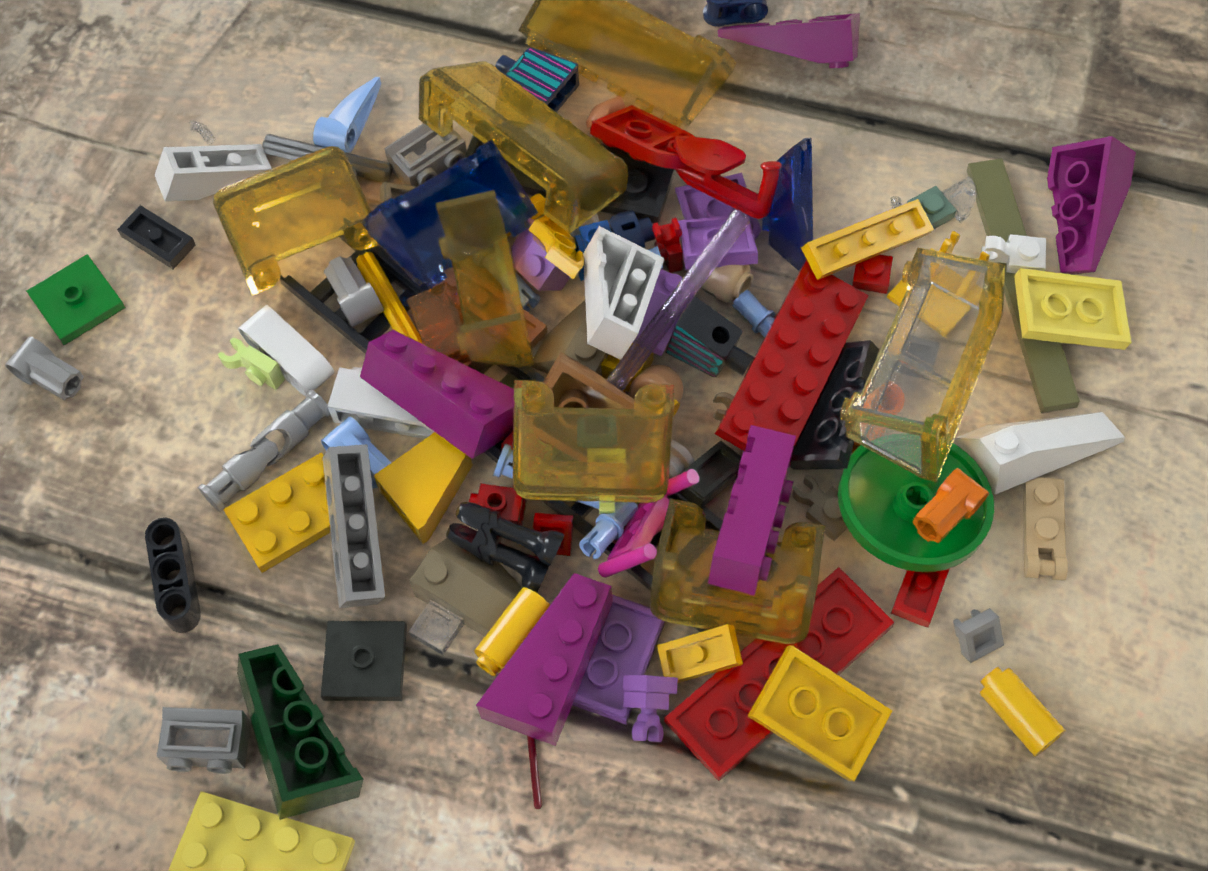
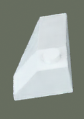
(1032, 448)

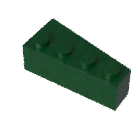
(296, 746)

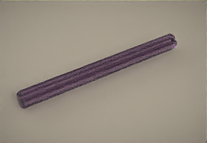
(678, 300)

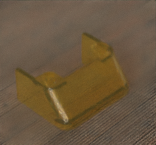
(485, 281)

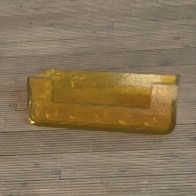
(632, 54)
(530, 135)

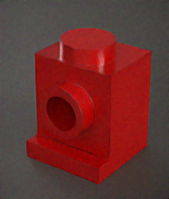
(510, 503)

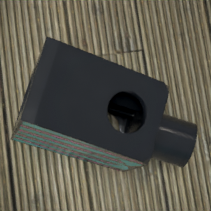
(707, 341)

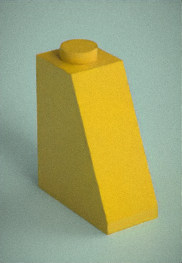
(424, 483)

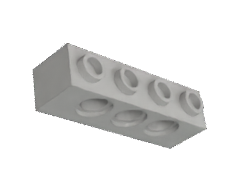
(353, 526)

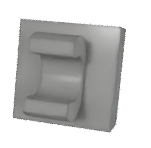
(979, 634)

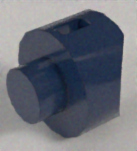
(629, 227)

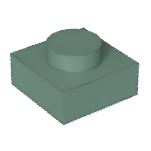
(936, 206)

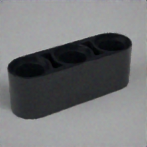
(182, 588)

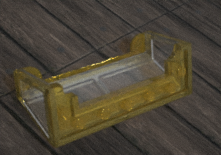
(928, 361)

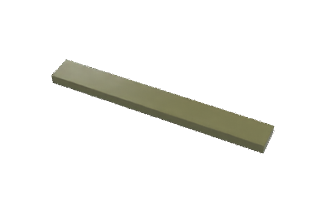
(1000, 218)

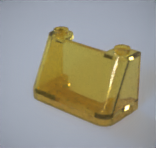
(292, 212)
(591, 450)
(780, 606)

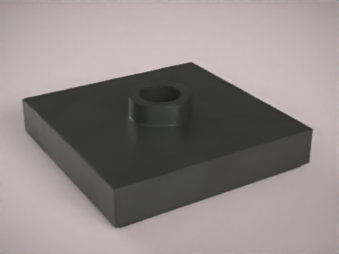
(364, 661)

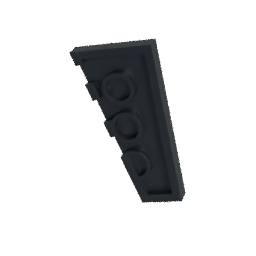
(824, 437)

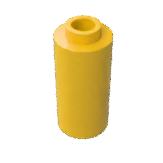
(510, 631)
(1020, 710)

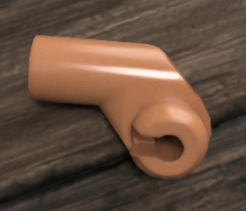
(603, 109)

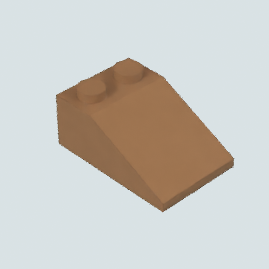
(581, 387)

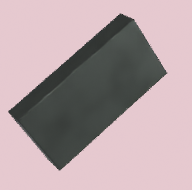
(716, 471)

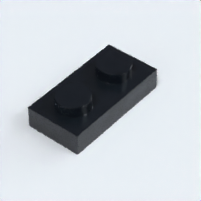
(156, 237)

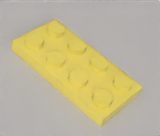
(244, 838)

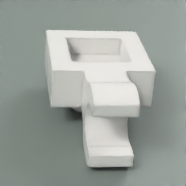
(1017, 252)

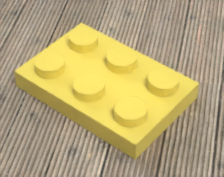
(1072, 309)

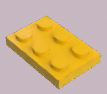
(283, 514)
(820, 713)

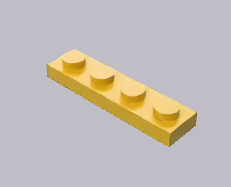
(867, 239)

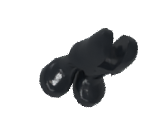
(487, 543)

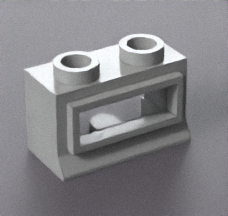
(424, 154)
(203, 739)

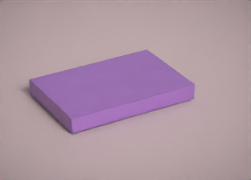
(621, 650)

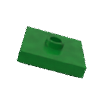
(75, 299)

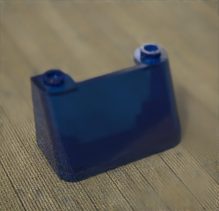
(410, 224)

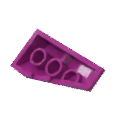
(821, 40)
(1088, 193)

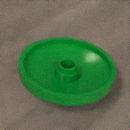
(883, 499)

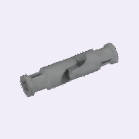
(247, 466)

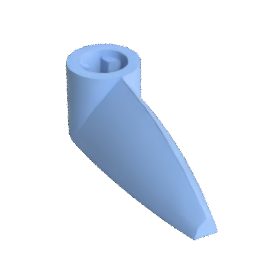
(347, 119)

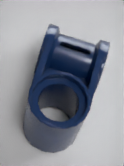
(734, 11)

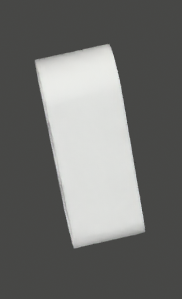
(298, 359)

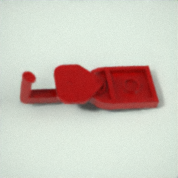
(694, 158)

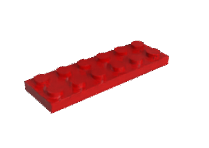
(794, 358)
(715, 716)

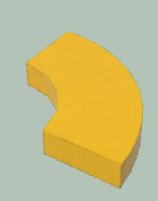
(558, 245)

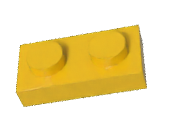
(700, 653)

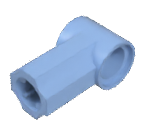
(352, 433)

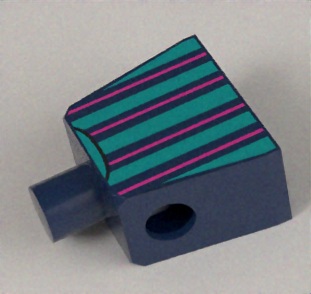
(542, 75)

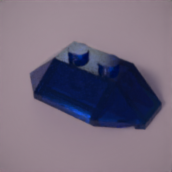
(791, 211)

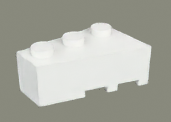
(617, 290)

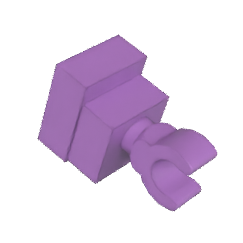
(649, 695)

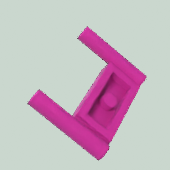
(634, 544)

